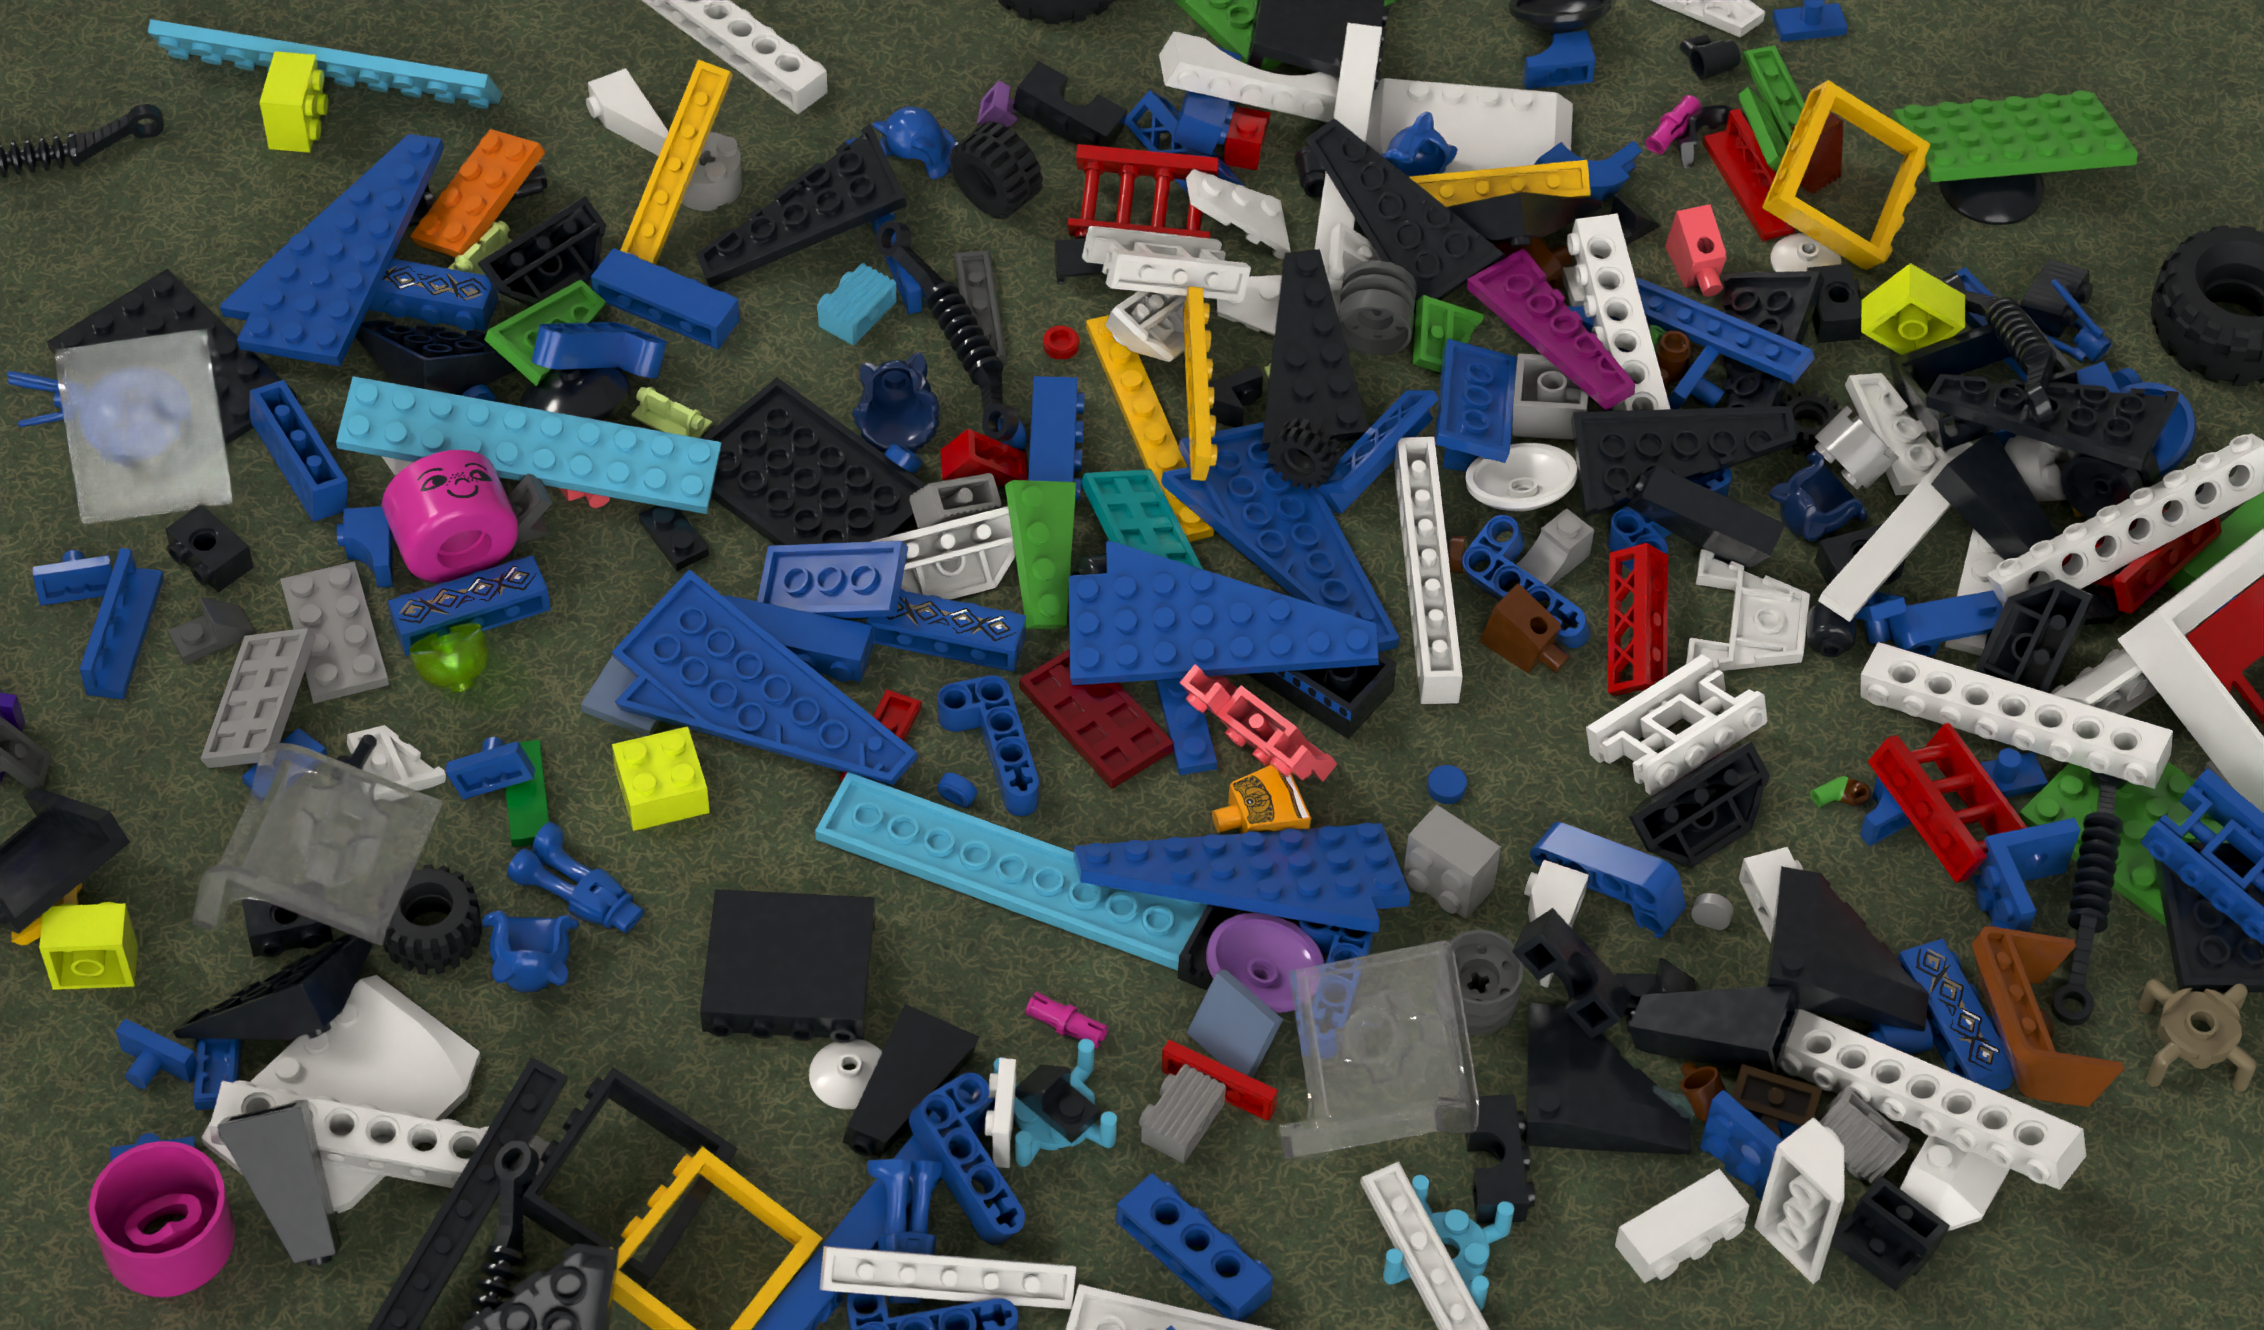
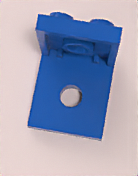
(2020, 858)
(1742, 1141)

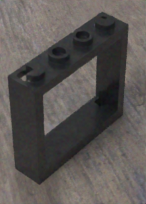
(1955, 357)
(658, 1115)

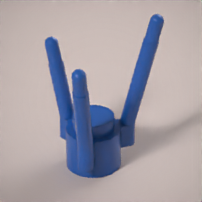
(2090, 340)
(39, 383)

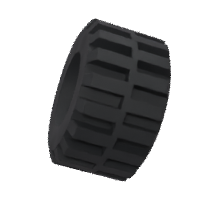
(996, 170)
(439, 943)

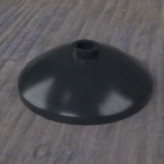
(1558, 15)
(1995, 199)
(579, 392)

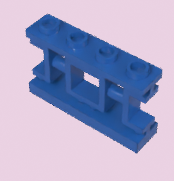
(2203, 870)

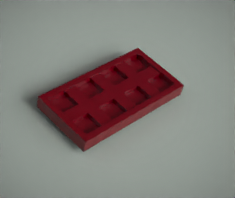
(1097, 721)

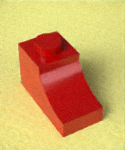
(1246, 138)
(977, 455)

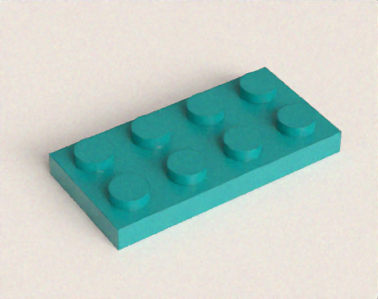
(1137, 513)

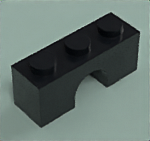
(1042, 100)
(1593, 991)
(1499, 1134)

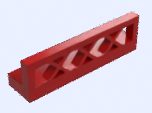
(1746, 173)
(1650, 615)

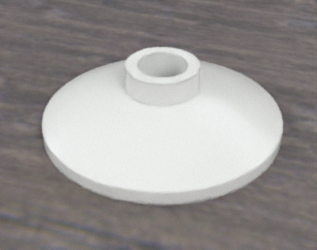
(1792, 255)
(840, 1086)

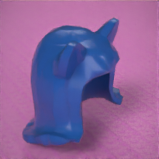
(917, 135)
(1420, 149)
(529, 950)

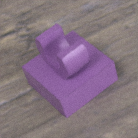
(997, 106)

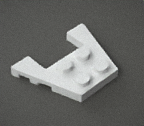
(1765, 621)

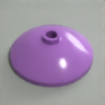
(1261, 953)

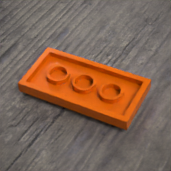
(477, 193)

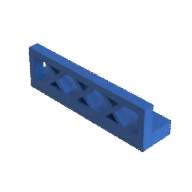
(1167, 115)
(1377, 448)
(120, 628)

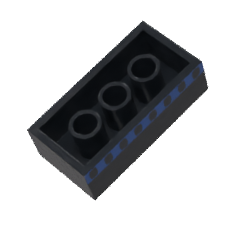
(1335, 696)

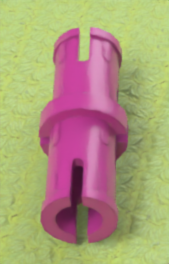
(1672, 125)
(1065, 1019)

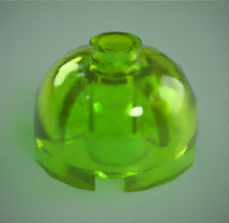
(451, 658)

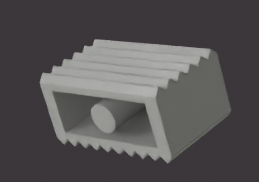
(954, 499)
(1182, 1113)
(1867, 1137)

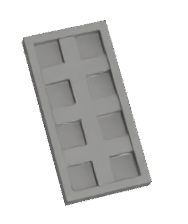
(345, 646)
(258, 696)

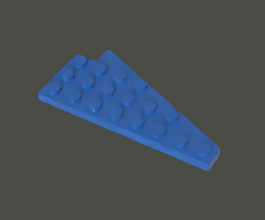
(326, 276)
(1279, 527)
(1165, 616)
(731, 679)
(1300, 874)

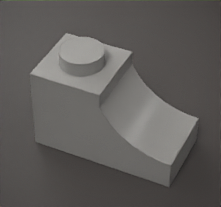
(1559, 548)

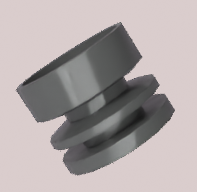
(1377, 307)
(1488, 979)

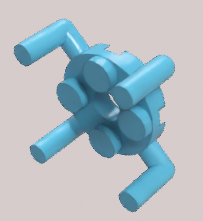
(1037, 1134)
(1462, 1233)

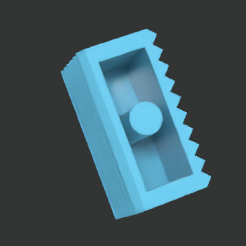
(856, 303)

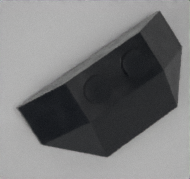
(548, 255)
(2036, 635)
(1703, 808)

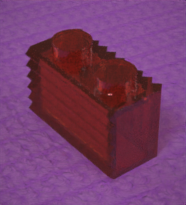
(1827, 156)

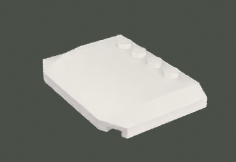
(1484, 123)
(375, 1054)

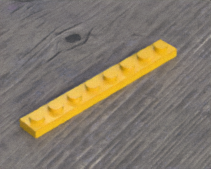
(1144, 418)

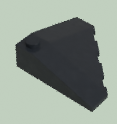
(1523, 215)
(432, 356)
(1835, 959)
(289, 1002)
(1590, 1095)
(567, 1297)

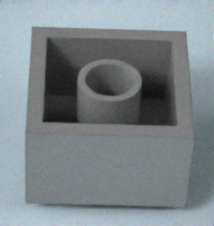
(1544, 399)
(1451, 862)

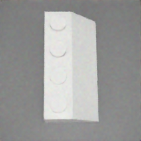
(2112, 685)
(1804, 1197)

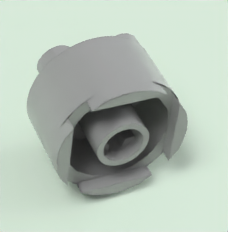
(716, 176)
(1855, 448)
(2040, 466)

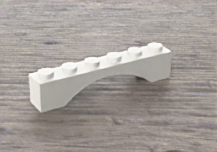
(1202, 68)

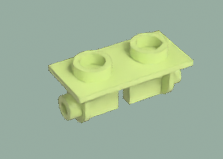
(490, 242)
(667, 415)

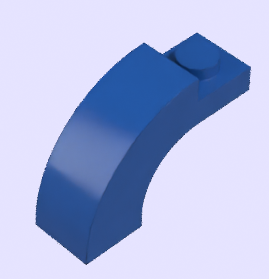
(1605, 176)

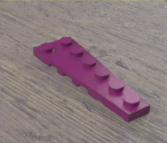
(1529, 305)

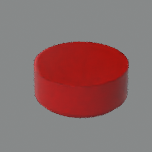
(1060, 342)

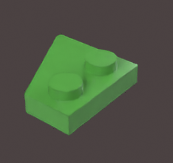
(1435, 324)

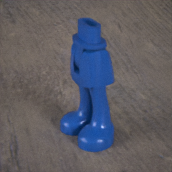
(596, 896)
(895, 1237)

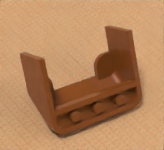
(2005, 967)

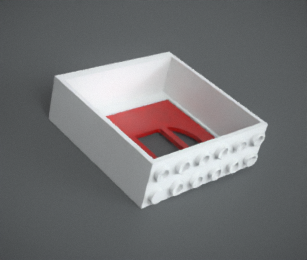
(2199, 668)

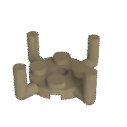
(2194, 1046)

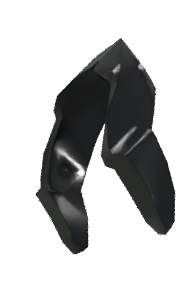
(1707, 115)

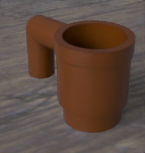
(1673, 356)
(1700, 1088)

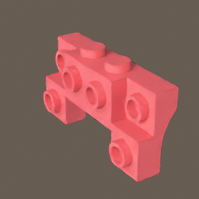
(1257, 724)

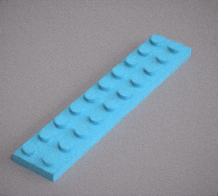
(341, 65)
(522, 441)
(1002, 869)

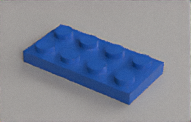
(1476, 401)
(835, 578)

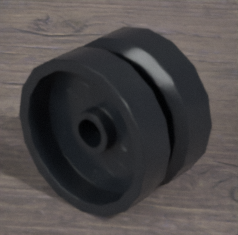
(2097, 483)

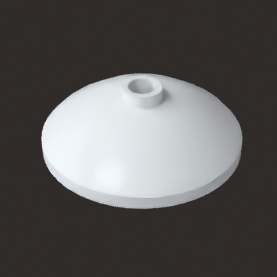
(1527, 481)

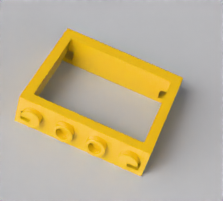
(1818, 226)
(659, 1316)

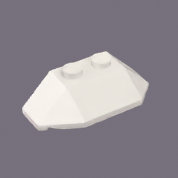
(1150, 324)
(958, 555)
(1953, 1182)

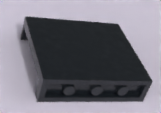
(1311, 31)
(53, 855)
(787, 965)

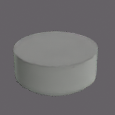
(1712, 911)

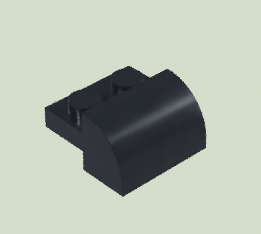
(1890, 1234)

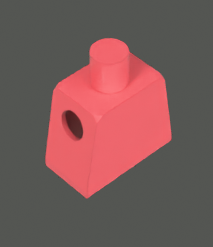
(1697, 249)

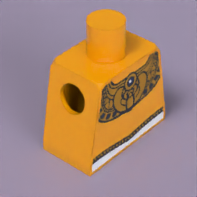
(1263, 804)

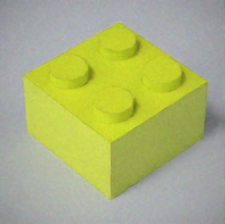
(293, 102)
(1912, 311)
(660, 778)
(89, 946)

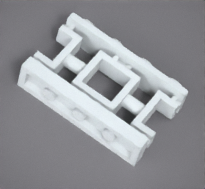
(1165, 263)
(1663, 705)

